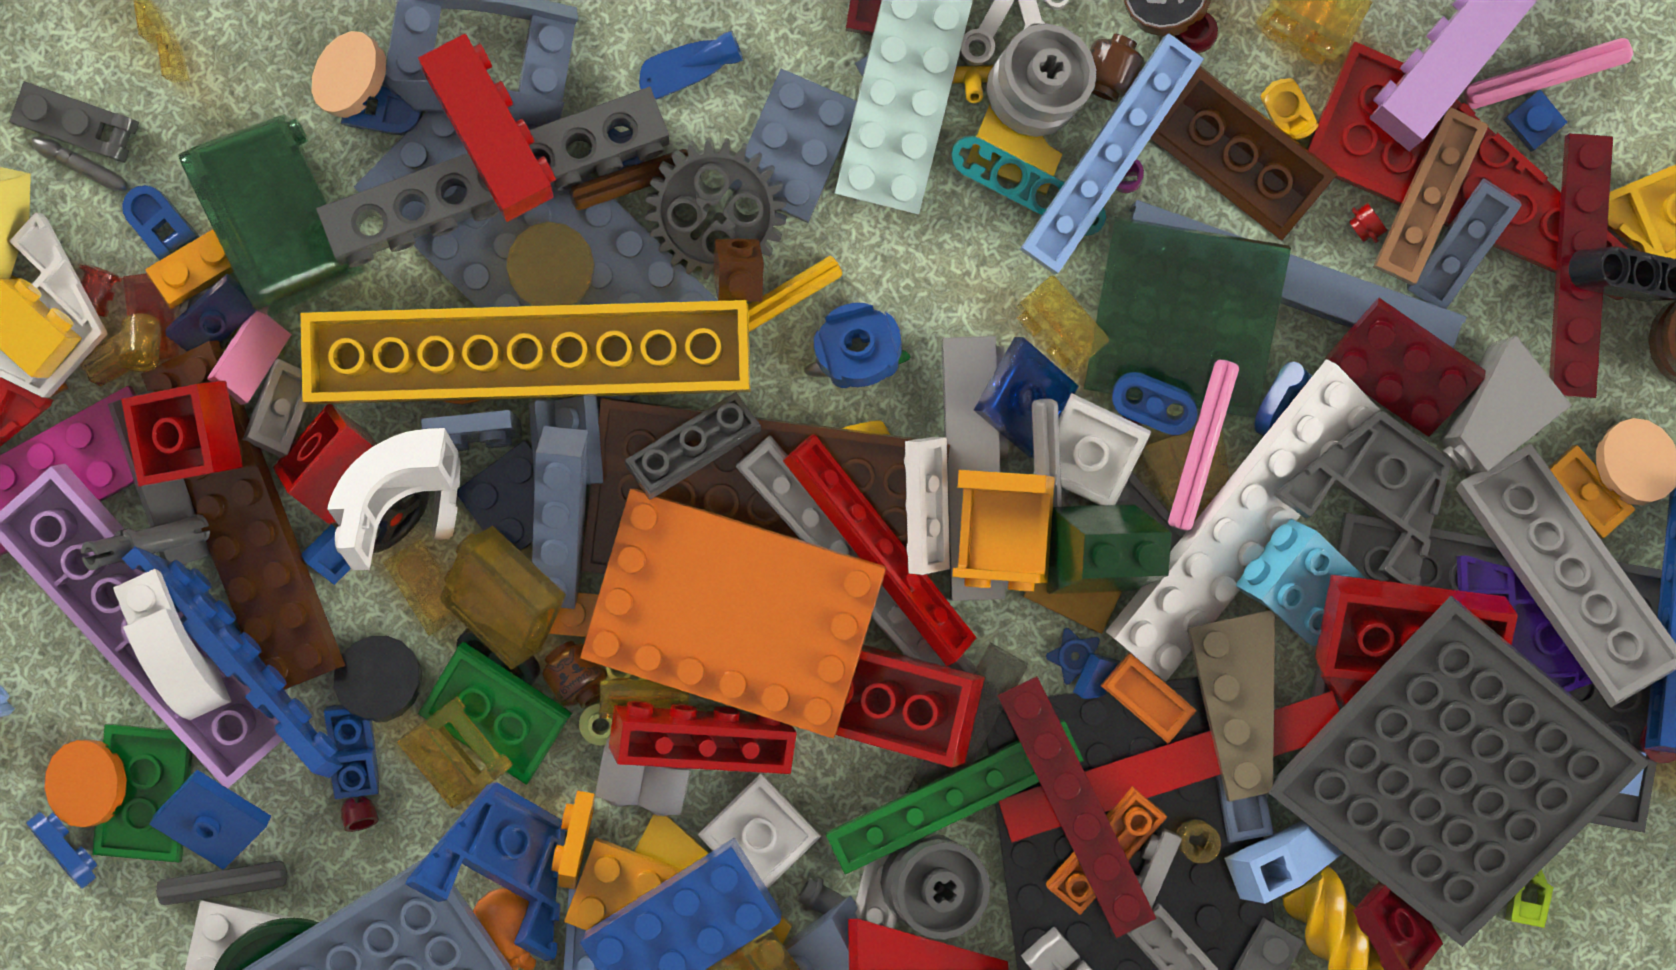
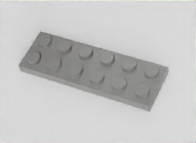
(1571, 575)

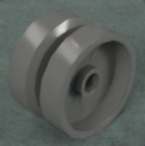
(954, 902)

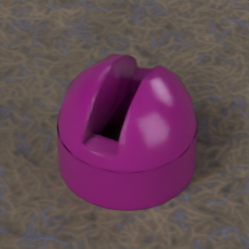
(1132, 185)

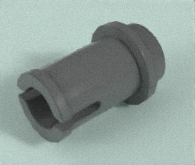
(819, 897)

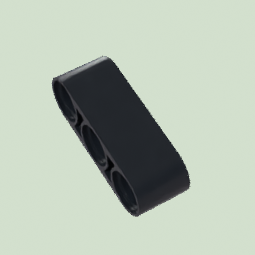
(1624, 273)

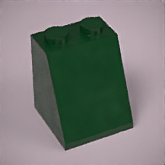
(1106, 549)

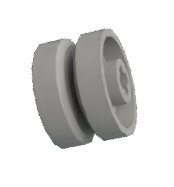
(1041, 80)

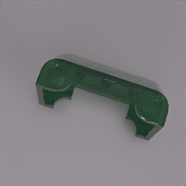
(266, 213)

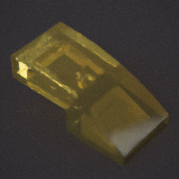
(155, 27)

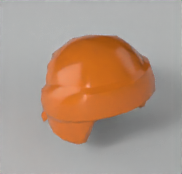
(502, 916)

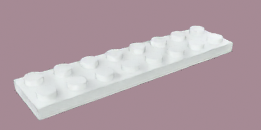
(1237, 523)

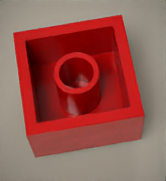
(182, 432)

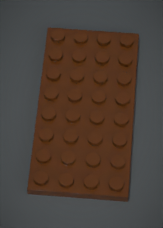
(628, 426)

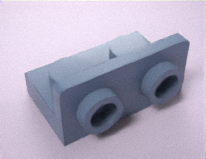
(570, 413)

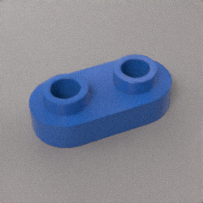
(1153, 404)
(50, 833)

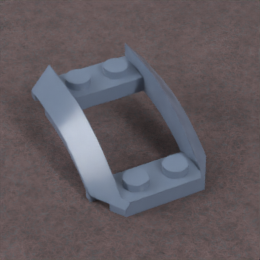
(543, 63)

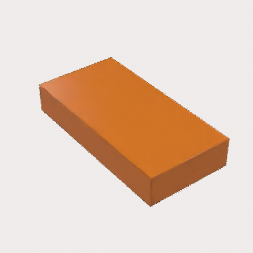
(1148, 698)

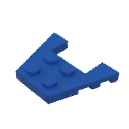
(512, 846)

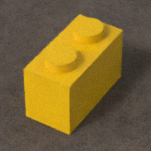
(32, 332)

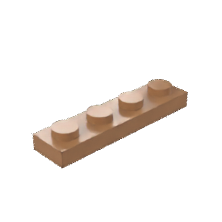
(1430, 196)

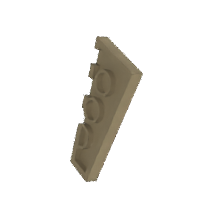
(1238, 693)

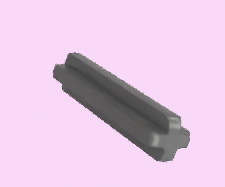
(221, 883)

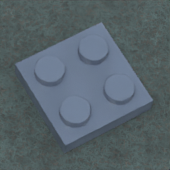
(492, 428)

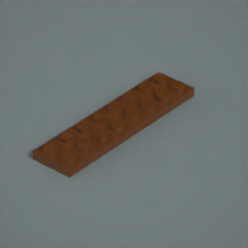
(255, 543)

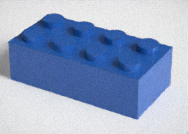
(688, 918)

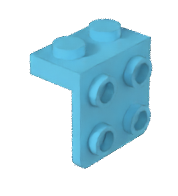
(1295, 577)

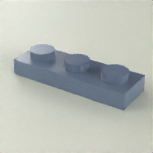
(1465, 244)

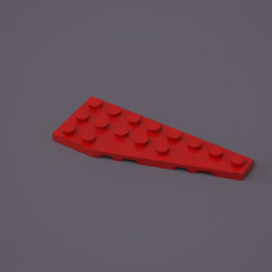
(1382, 166)

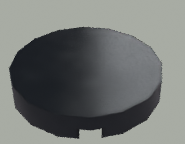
(378, 679)

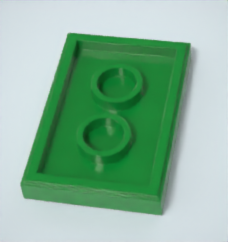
(503, 708)
(155, 769)

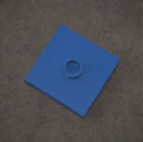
(210, 819)

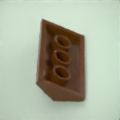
(1242, 154)

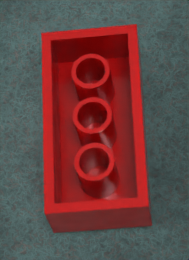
(1374, 618)
(911, 706)

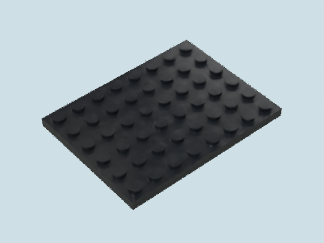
(1192, 893)

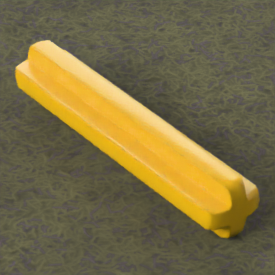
(793, 291)

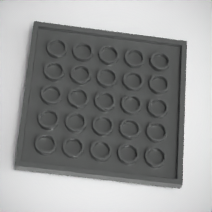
(1457, 772)

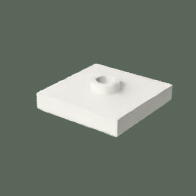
(1097, 450)
(765, 828)

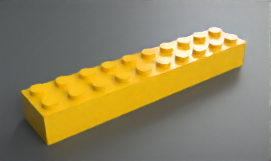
(525, 352)

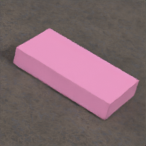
(250, 356)

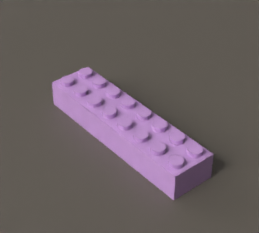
(45, 536)

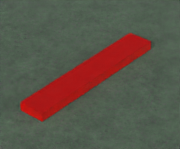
(878, 544)

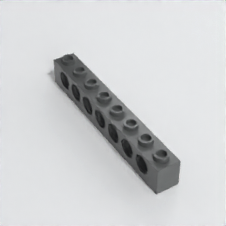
(344, 217)

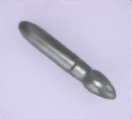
(54, 151)

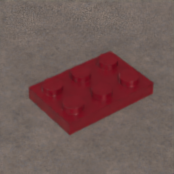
(1405, 367)

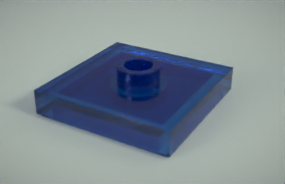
(1016, 383)

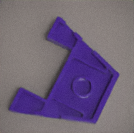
(1533, 631)

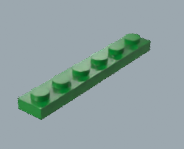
(934, 806)

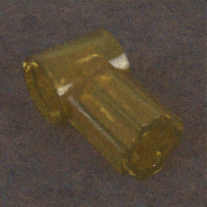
(130, 350)

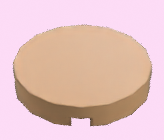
(348, 74)
(1637, 461)

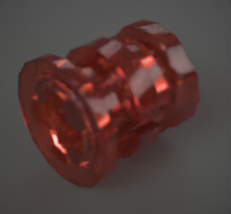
(98, 286)

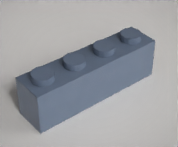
(560, 508)

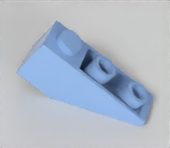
(1280, 862)

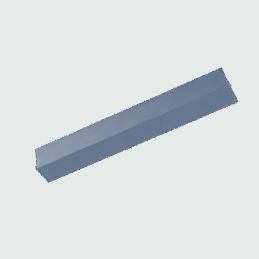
(1326, 290)

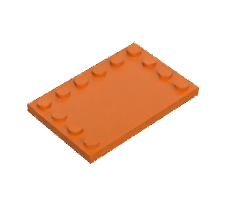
(733, 612)

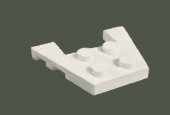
(59, 290)

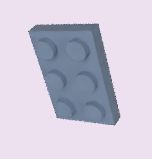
(801, 138)

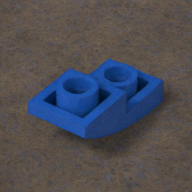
(355, 752)

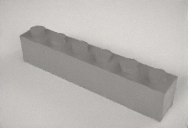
(973, 442)

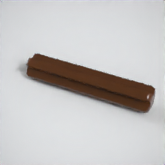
(618, 182)

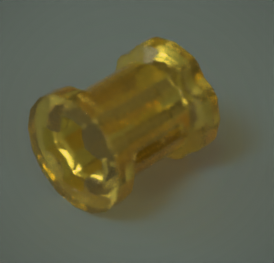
(1200, 854)

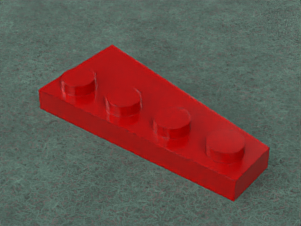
(891, 949)

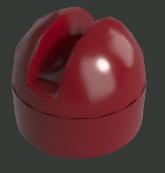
(358, 815)

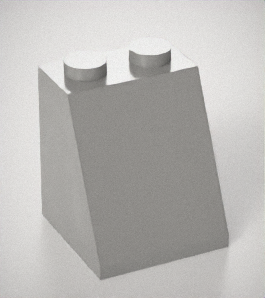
(1503, 410)

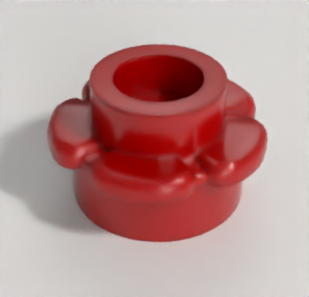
(1367, 223)

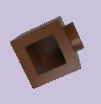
(738, 270)

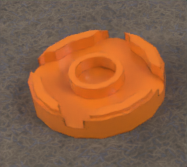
(85, 783)

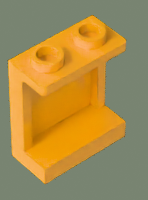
(1005, 529)

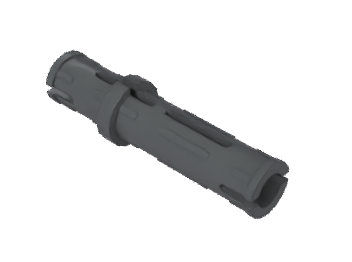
(150, 539)

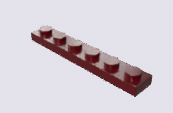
(1581, 227)
(1076, 807)

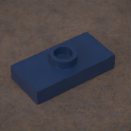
(212, 315)

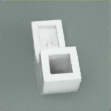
(382, 477)
(166, 653)

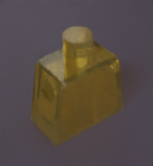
(1166, 462)

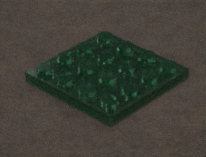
(1183, 302)

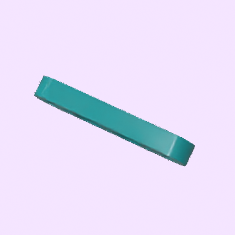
(1030, 181)

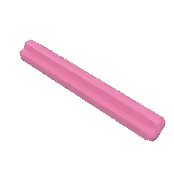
(1548, 73)
(1203, 445)

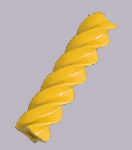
(1331, 923)

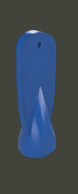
(688, 64)

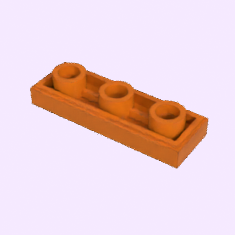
(1133, 823)

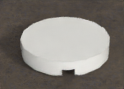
(444, 509)

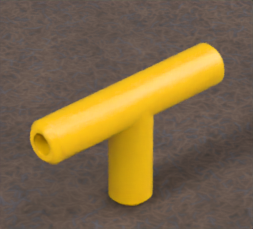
(972, 78)

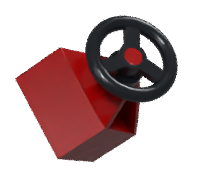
(321, 459)

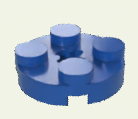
(864, 367)

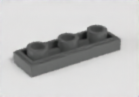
(672, 460)

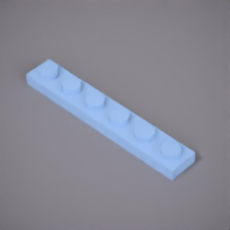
(1111, 154)

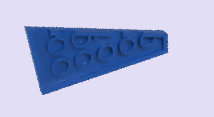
(237, 655)

